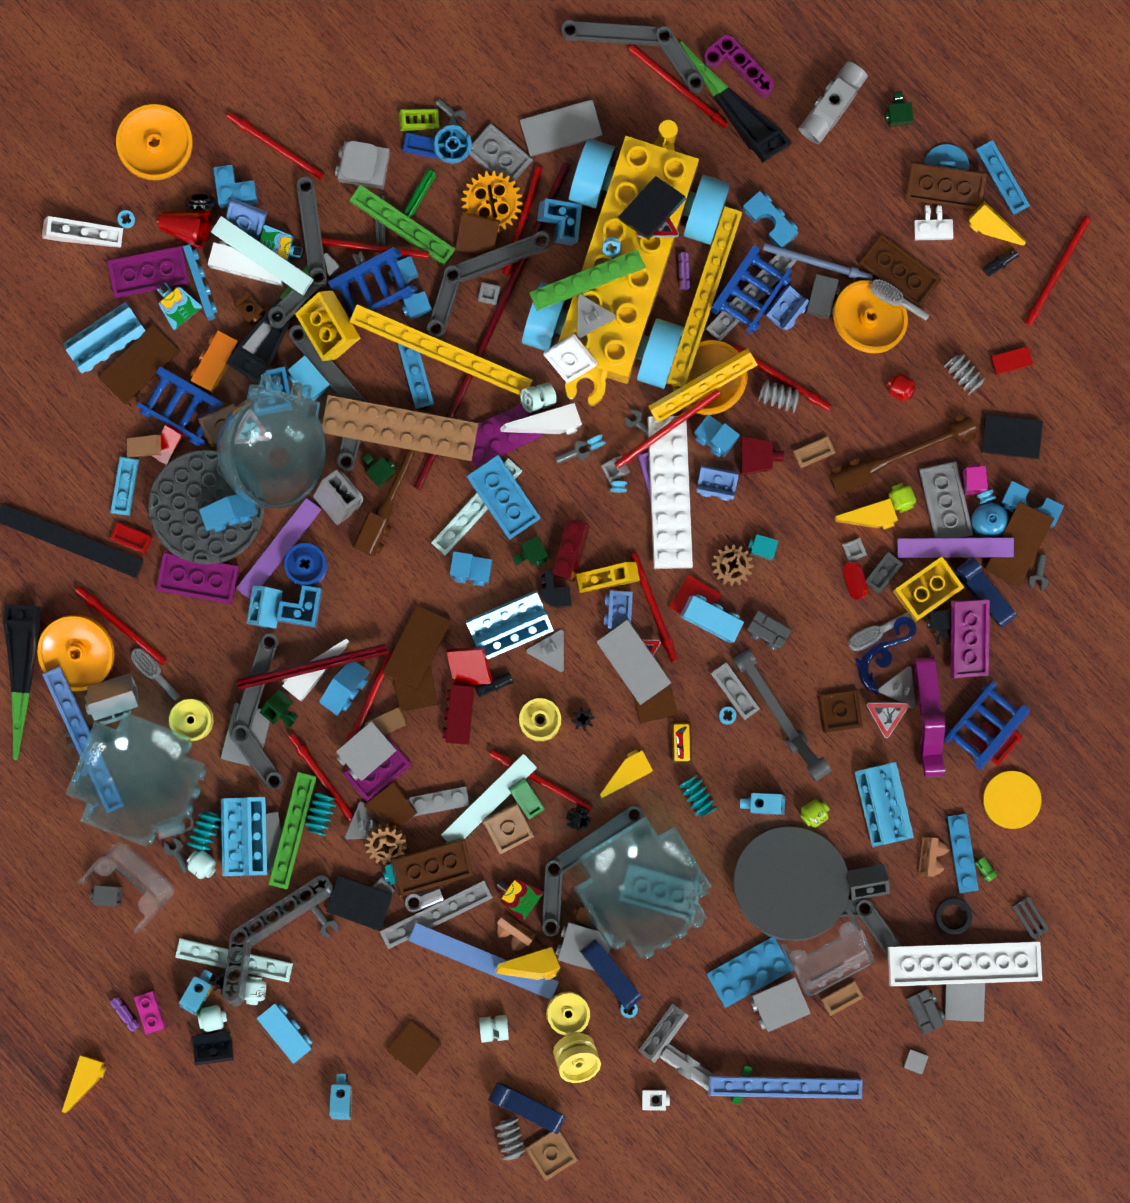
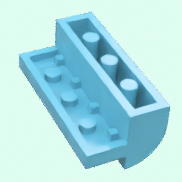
(103, 337)
(510, 625)
(884, 804)
(243, 836)

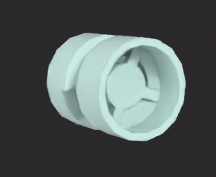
(538, 397)
(493, 1028)

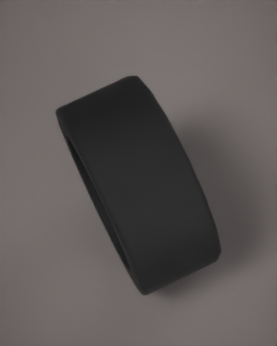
(967, 912)

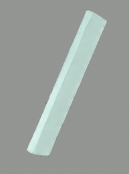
(262, 255)
(466, 518)
(489, 800)
(217, 957)

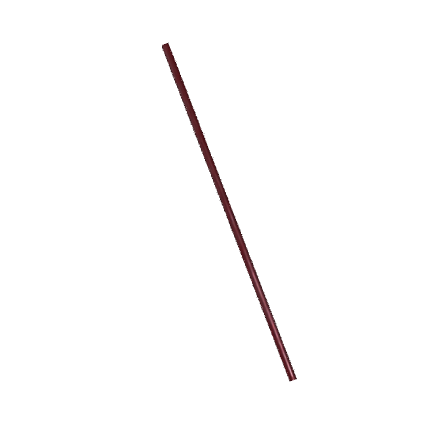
(492, 325)

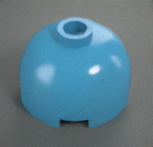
(458, 142)
(985, 515)

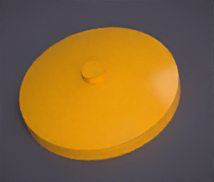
(154, 142)
(868, 321)
(708, 356)
(80, 649)

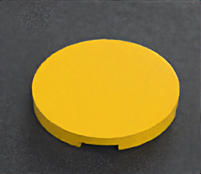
(1012, 799)

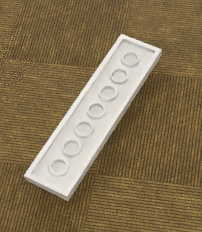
(670, 496)
(964, 964)

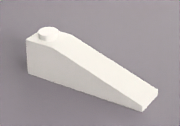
(81, 232)
(232, 261)
(550, 422)
(303, 684)

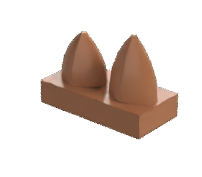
(930, 850)
(521, 934)

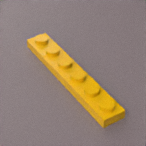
(702, 385)

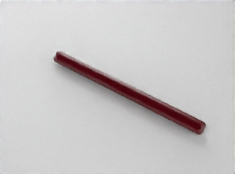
(312, 666)

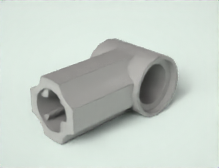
(426, 898)

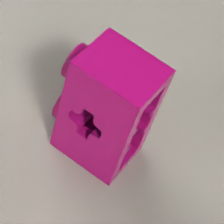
(974, 479)
(150, 1012)

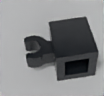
(939, 622)

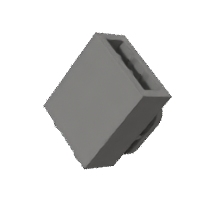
(363, 164)
(338, 497)
(111, 699)
(365, 751)
(574, 941)
(780, 1004)

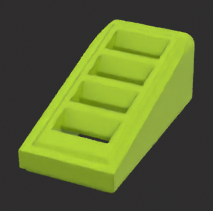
(419, 126)

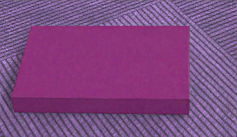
(381, 776)

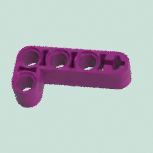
(741, 68)
(927, 686)
(932, 745)

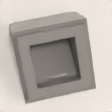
(332, 267)
(612, 472)

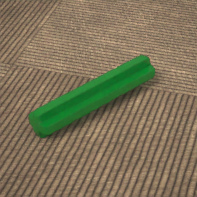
(419, 193)

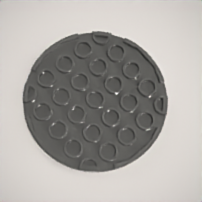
(175, 516)
(791, 883)

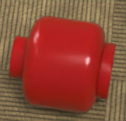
(901, 387)

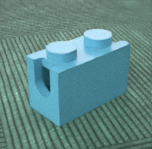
(306, 373)
(264, 607)

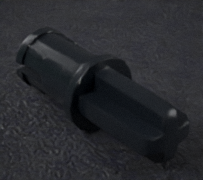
(1000, 262)
(496, 684)

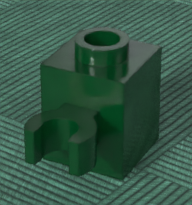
(899, 113)
(379, 471)
(533, 552)
(278, 708)

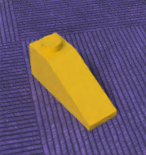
(992, 224)
(875, 515)
(608, 577)
(631, 770)
(532, 966)
(85, 1077)

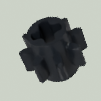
(586, 714)
(578, 818)
(218, 986)

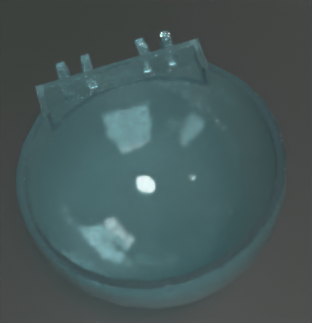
(272, 445)

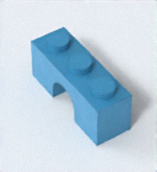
(761, 207)
(417, 304)
(1018, 493)

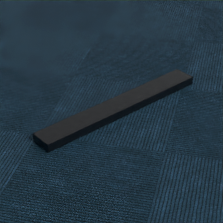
(70, 541)

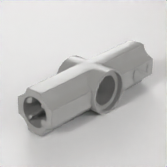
(686, 1066)

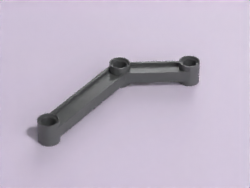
(638, 36)
(315, 256)
(476, 267)
(339, 384)
(246, 713)
(795, 740)
(567, 860)
(874, 924)

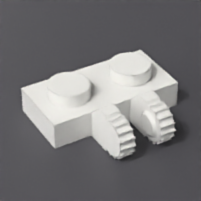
(933, 229)

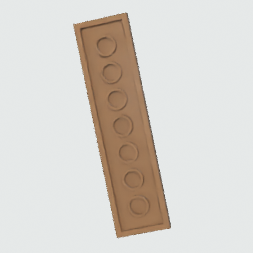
(400, 427)

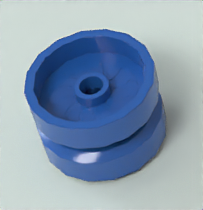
(298, 556)

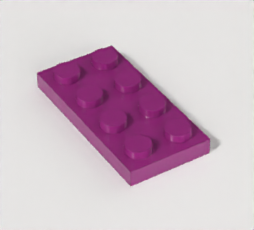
(148, 272)
(493, 442)
(198, 581)
(970, 638)

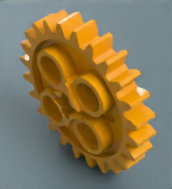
(509, 197)

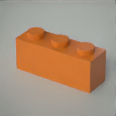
(214, 362)

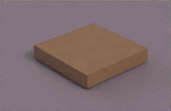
(508, 828)
(551, 1154)

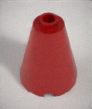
(187, 226)

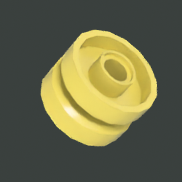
(540, 708)
(202, 717)
(556, 1013)
(576, 1058)

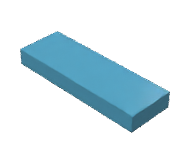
(124, 486)

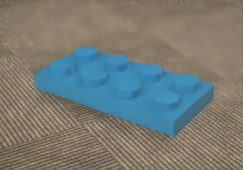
(503, 497)
(749, 972)

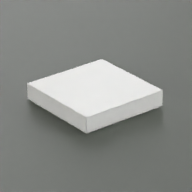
(570, 358)

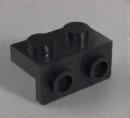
(213, 1047)

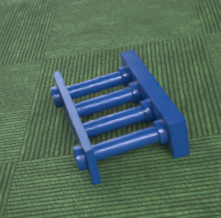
(374, 266)
(743, 274)
(182, 387)
(1006, 729)

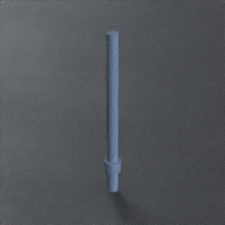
(852, 272)

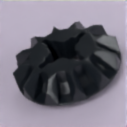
(200, 201)

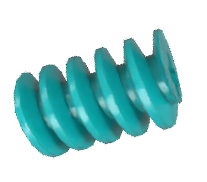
(698, 797)
(320, 814)
(204, 831)

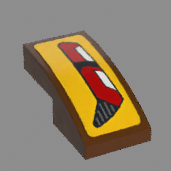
(681, 742)

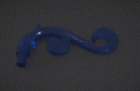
(863, 664)

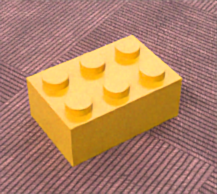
(327, 325)
(928, 589)

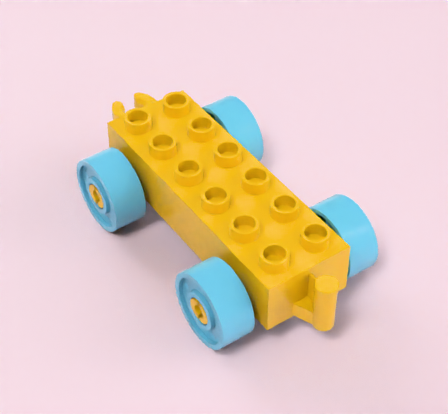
(630, 297)

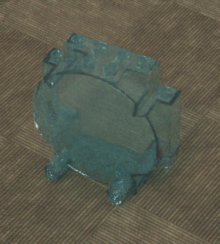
(136, 780)
(642, 888)

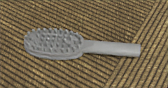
(894, 297)
(871, 634)
(152, 670)

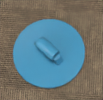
(948, 156)

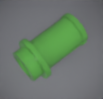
(986, 869)

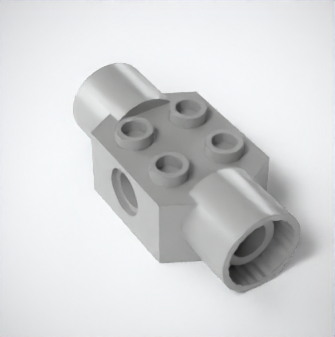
(842, 92)

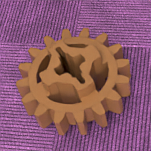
(741, 569)
(388, 840)

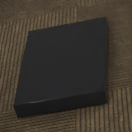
(652, 208)
(1012, 437)
(359, 903)

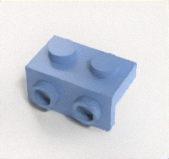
(786, 308)
(717, 483)
(619, 608)

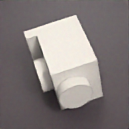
(647, 1095)

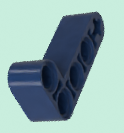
(978, 584)
(611, 974)
(527, 1107)

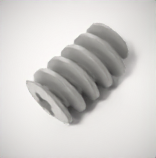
(965, 373)
(779, 395)
(510, 1139)

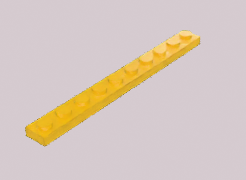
(704, 297)
(439, 350)

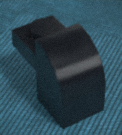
(552, 596)

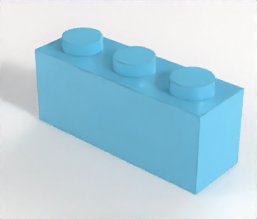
(712, 618)
(285, 1032)

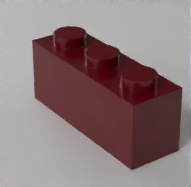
(571, 550)
(458, 714)

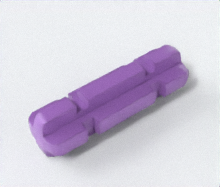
(683, 258)
(124, 1014)

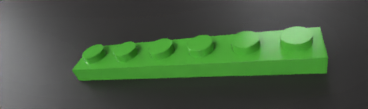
(401, 224)
(587, 280)
(292, 830)

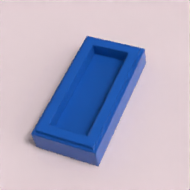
(419, 145)

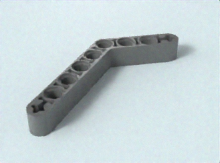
(267, 928)

